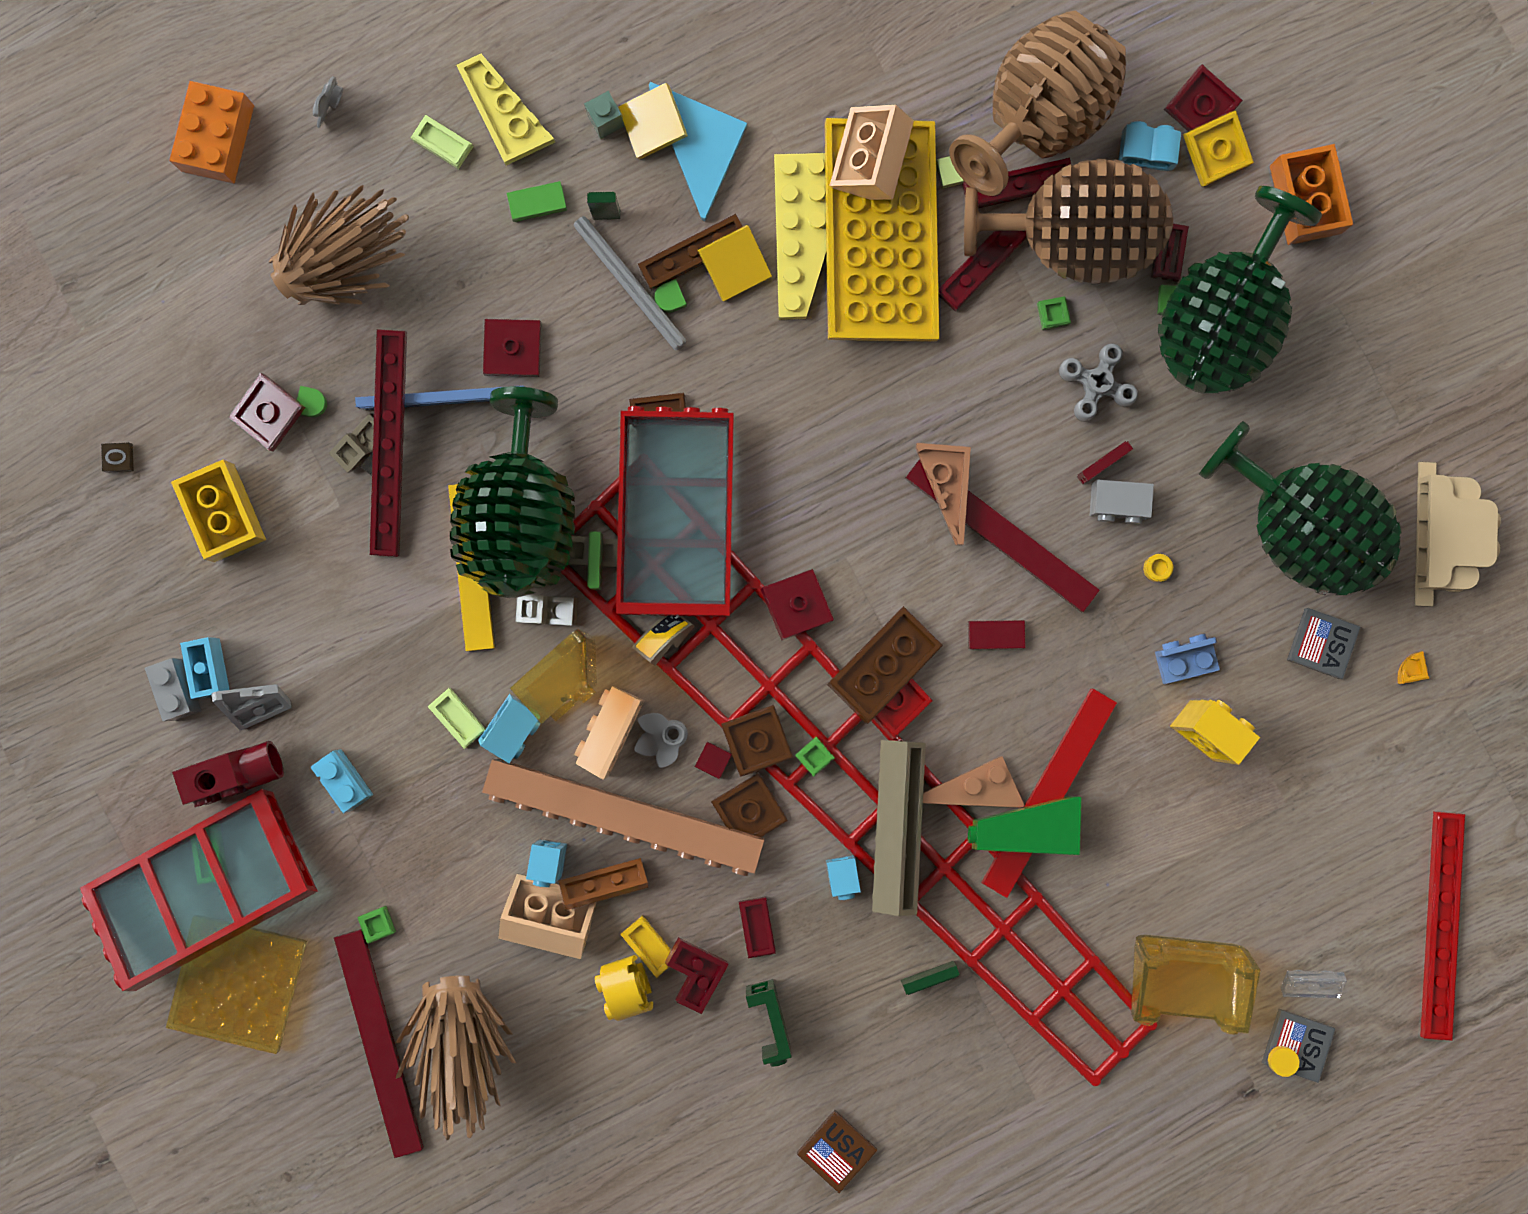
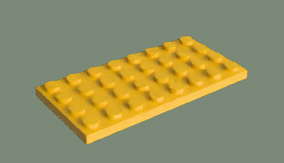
(884, 249)

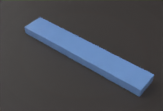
(434, 398)

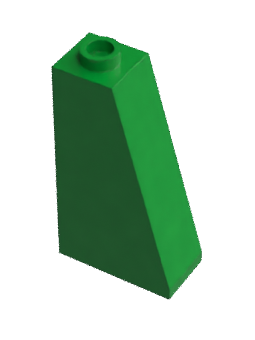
(1039, 828)

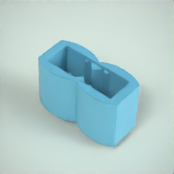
(1150, 146)

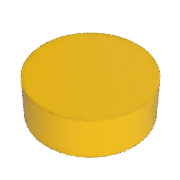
(1158, 568)
(1283, 1061)

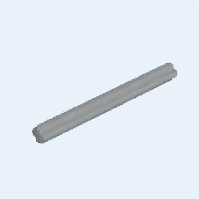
(629, 283)

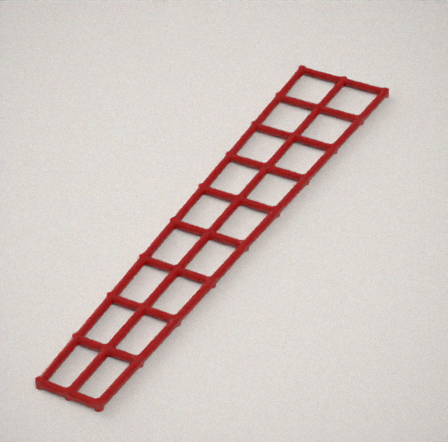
(944, 866)

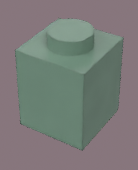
(604, 114)

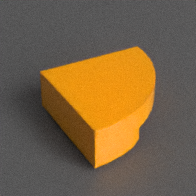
(1413, 669)

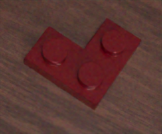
(702, 971)

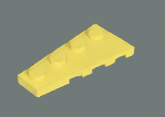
(505, 116)

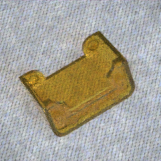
(1193, 981)

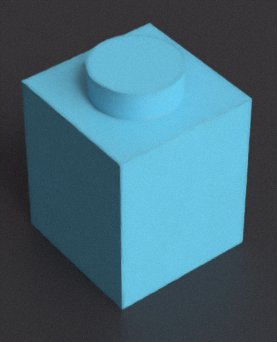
(843, 877)

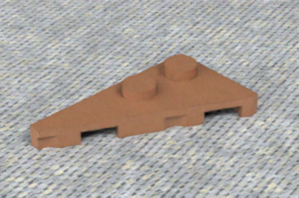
(948, 475)
(981, 786)

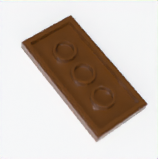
(885, 665)

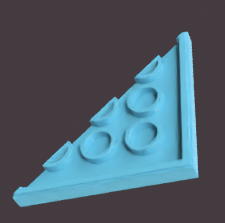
(706, 149)

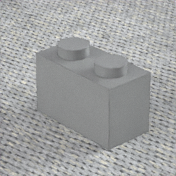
(1121, 500)
(171, 690)

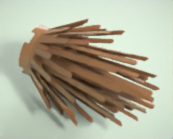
(323, 254)
(460, 1035)

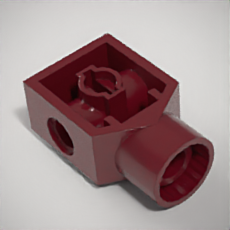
(229, 774)

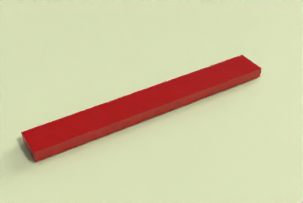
(1055, 781)
(1442, 926)

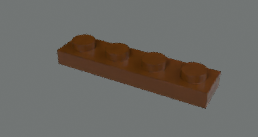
(684, 255)

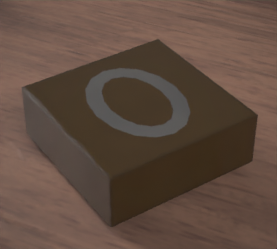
(117, 457)

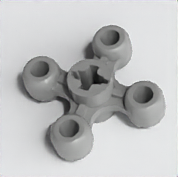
(1092, 392)

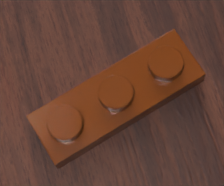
(603, 884)

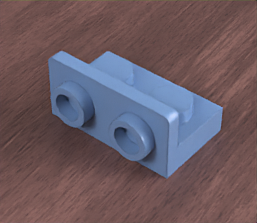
(1187, 660)

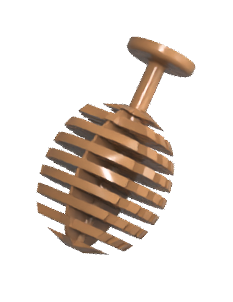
(1047, 96)
(1086, 221)

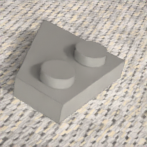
(252, 704)

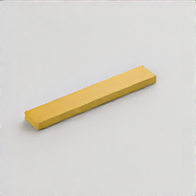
(474, 607)

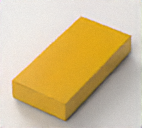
(647, 945)

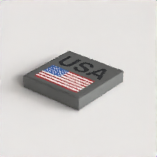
(1323, 643)
(1306, 1038)

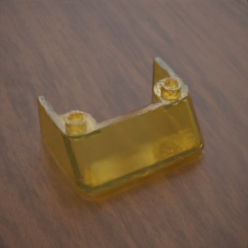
(560, 678)

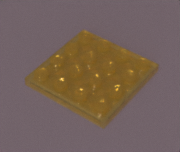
(240, 990)

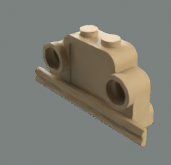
(1453, 533)

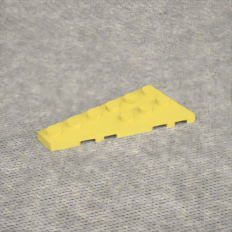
(799, 230)

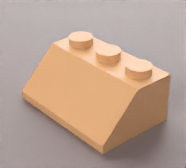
(872, 151)
(608, 732)
(539, 919)

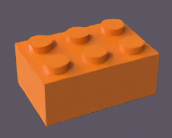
(212, 132)
(1317, 180)

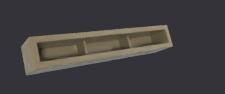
(898, 827)

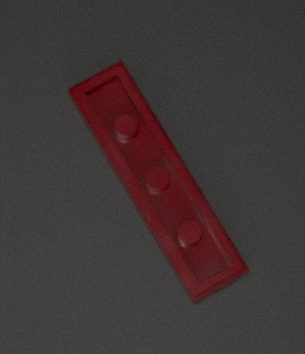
(1022, 182)
(980, 267)

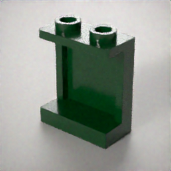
(765, 993)

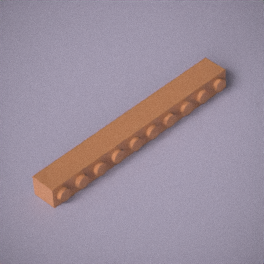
(624, 816)

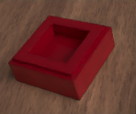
(713, 760)

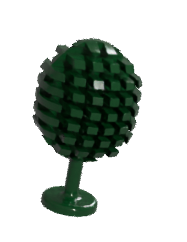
(1233, 309)
(513, 512)
(1319, 521)

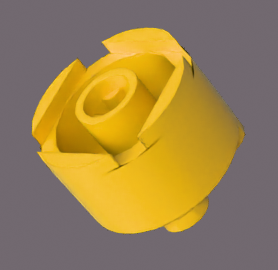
(624, 988)

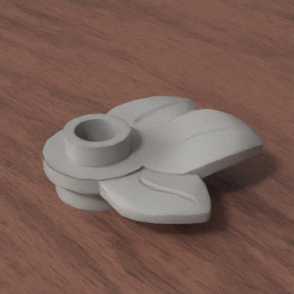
(330, 97)
(657, 740)

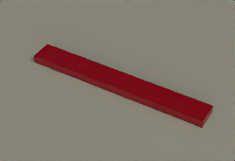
(388, 442)
(1017, 546)
(378, 1043)

